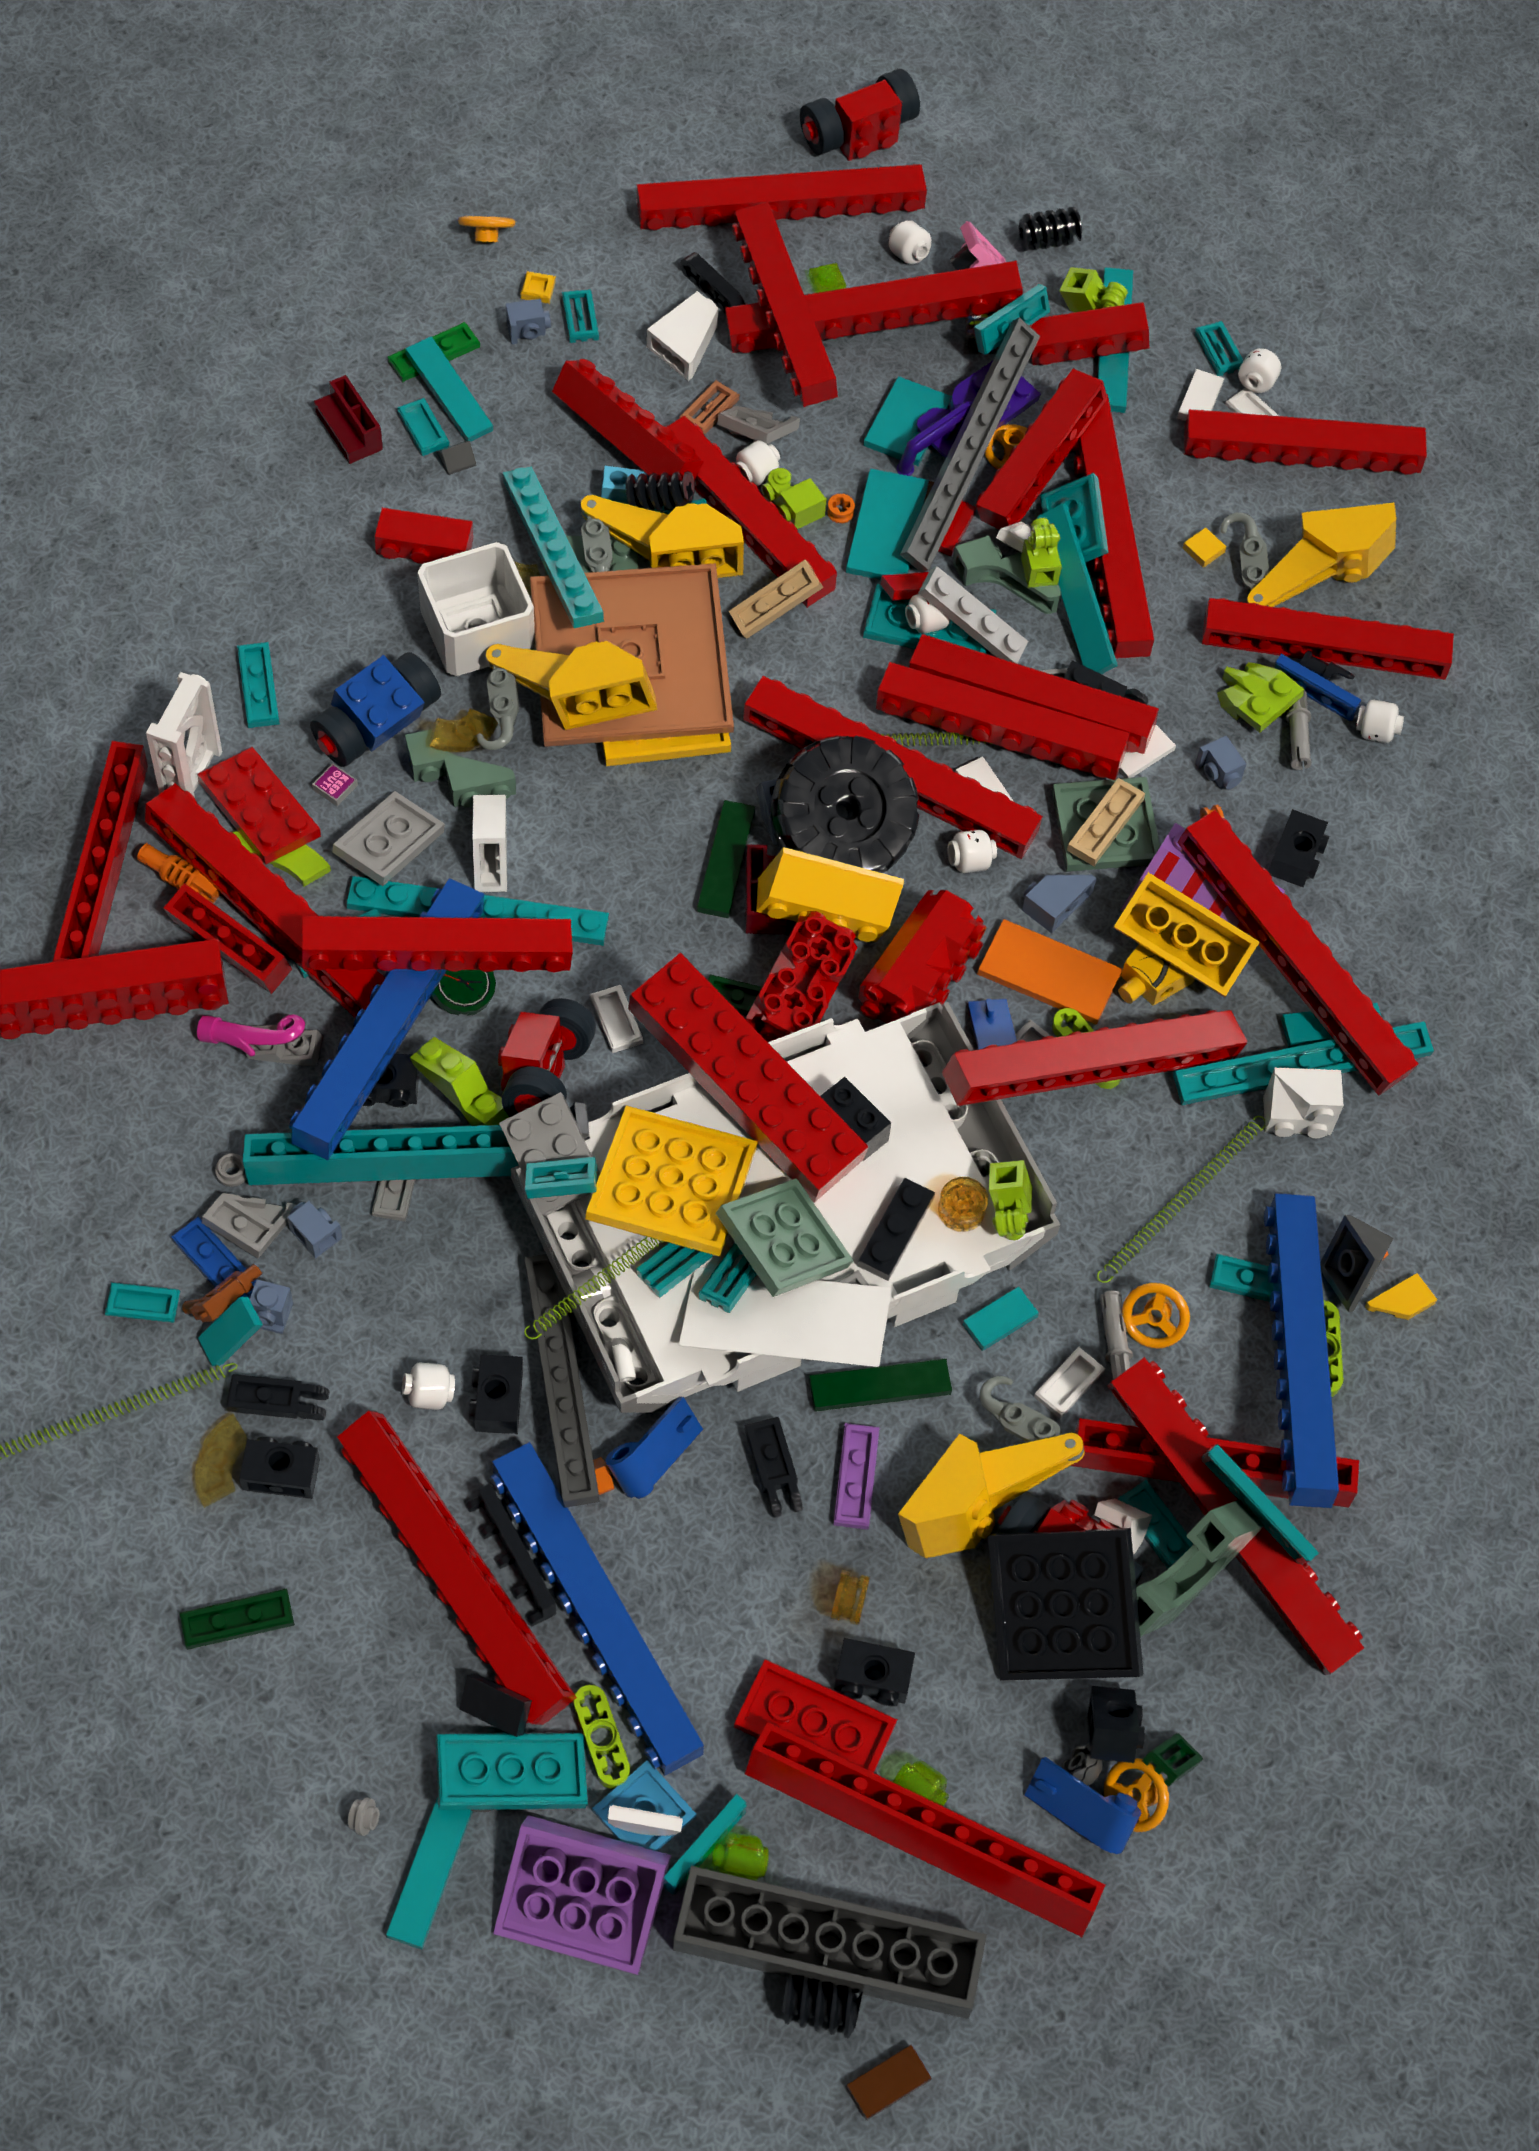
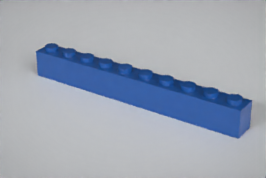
(375, 1038)
(1301, 1352)
(598, 1610)

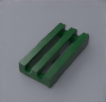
(1165, 1766)

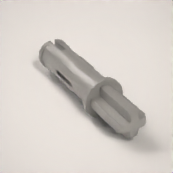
(1298, 718)
(1115, 1333)

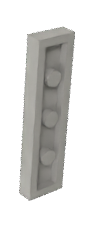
(972, 616)

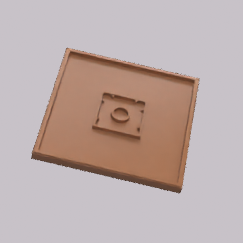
(667, 622)

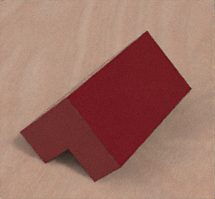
(349, 421)
(756, 922)

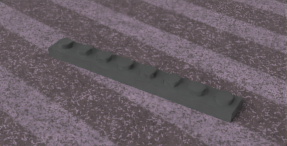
(562, 1386)

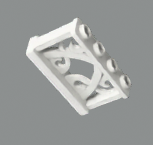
(191, 711)

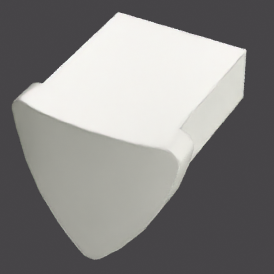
(1125, 1517)

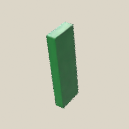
(452, 343)

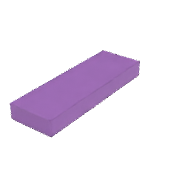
(856, 1476)

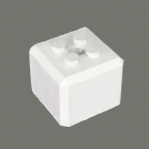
(471, 591)

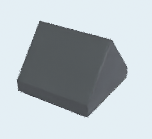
(457, 457)

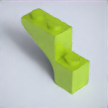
(460, 1082)

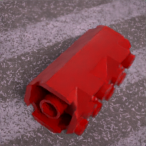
(923, 958)
(802, 977)

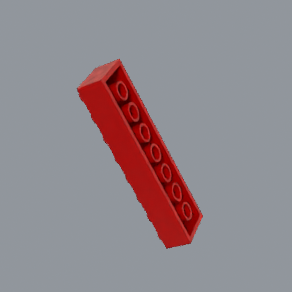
(111, 988)
(747, 1077)

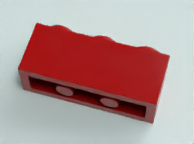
(421, 535)

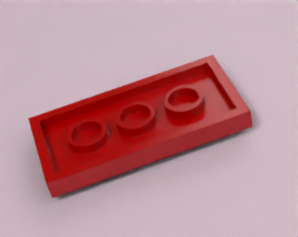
(259, 805)
(815, 1715)

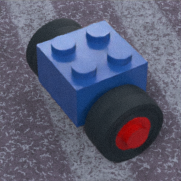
(374, 707)

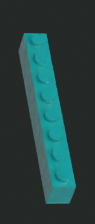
(382, 1156)

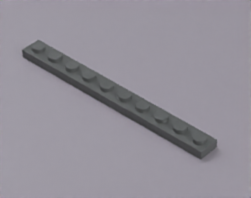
(970, 445)

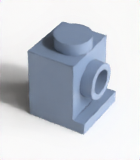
(526, 319)
(1221, 763)
(313, 1228)
(272, 1305)

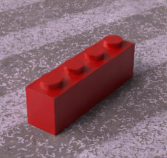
(1091, 334)
(236, 942)

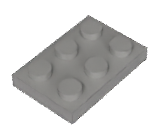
(388, 838)
(545, 1135)

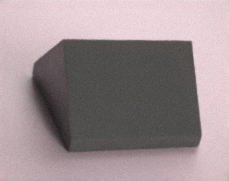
(1353, 1259)

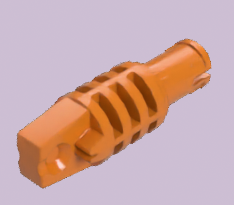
(177, 871)

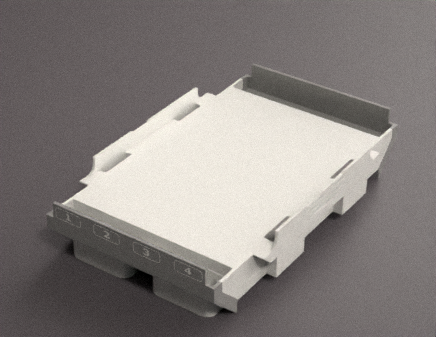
(921, 1147)

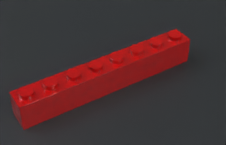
(785, 305)
(1305, 441)
(762, 525)
(1328, 637)
(1036, 688)
(1002, 721)
(103, 852)
(436, 943)
(1127, 1451)

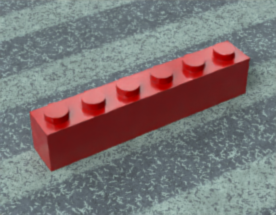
(623, 421)
(1041, 450)

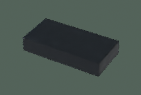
(495, 1705)

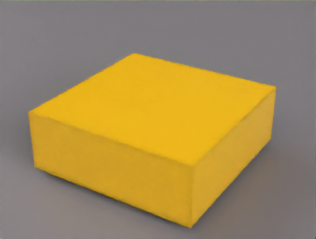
(538, 287)
(1204, 547)

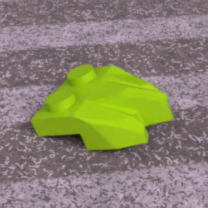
(1258, 694)

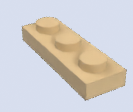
(775, 599)
(1106, 822)

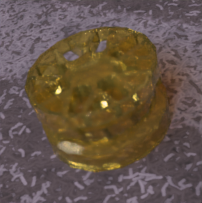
(963, 1203)
(846, 1597)

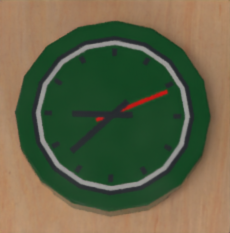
(465, 991)

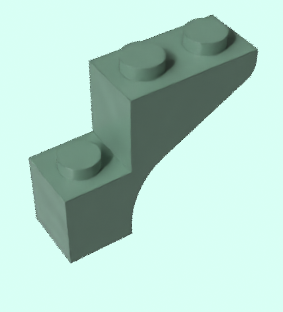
(983, 562)
(463, 775)

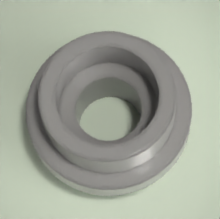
(226, 1162)
(363, 1816)

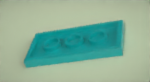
(884, 523)
(889, 625)
(1259, 1504)
(511, 1771)

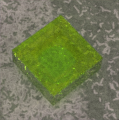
(827, 278)

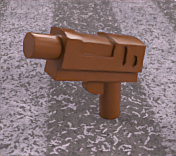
(223, 1295)

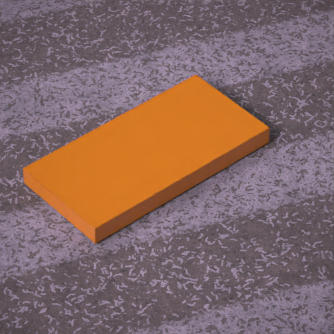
(1049, 971)

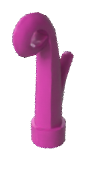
(215, 1030)

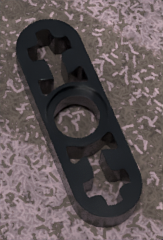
(710, 282)

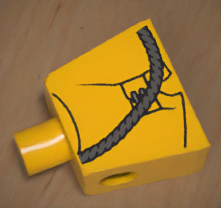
(1151, 977)

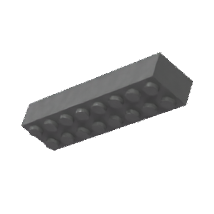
(830, 1942)

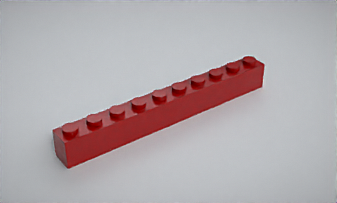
(788, 195)
(888, 305)
(1119, 570)
(940, 789)
(250, 888)
(1298, 952)
(1092, 1057)
(454, 1566)
(1281, 1579)
(925, 1829)

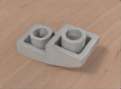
(301, 1051)

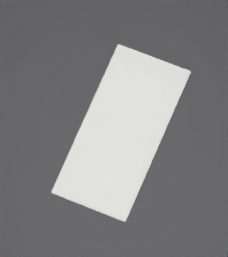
(809, 1322)

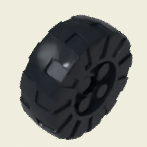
(864, 781)

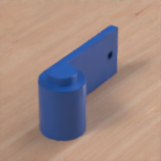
(991, 1022)
(644, 1462)
(1099, 1819)

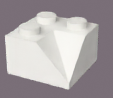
(1303, 1102)

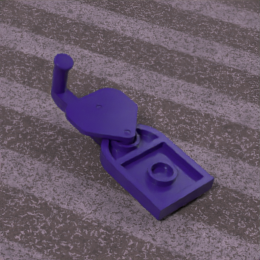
(941, 426)

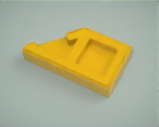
(1404, 1299)

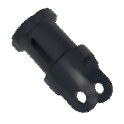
(1322, 668)

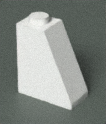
(684, 334)
(490, 843)

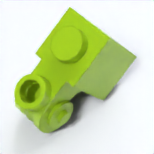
(1085, 291)
(796, 503)
(1040, 555)
(1011, 1197)

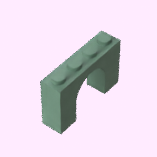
(1215, 1543)

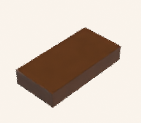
(888, 2082)

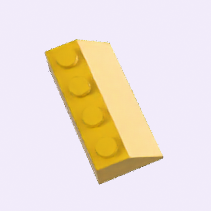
(839, 891)
(1186, 934)

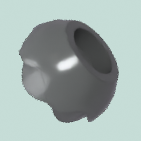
(1082, 1766)

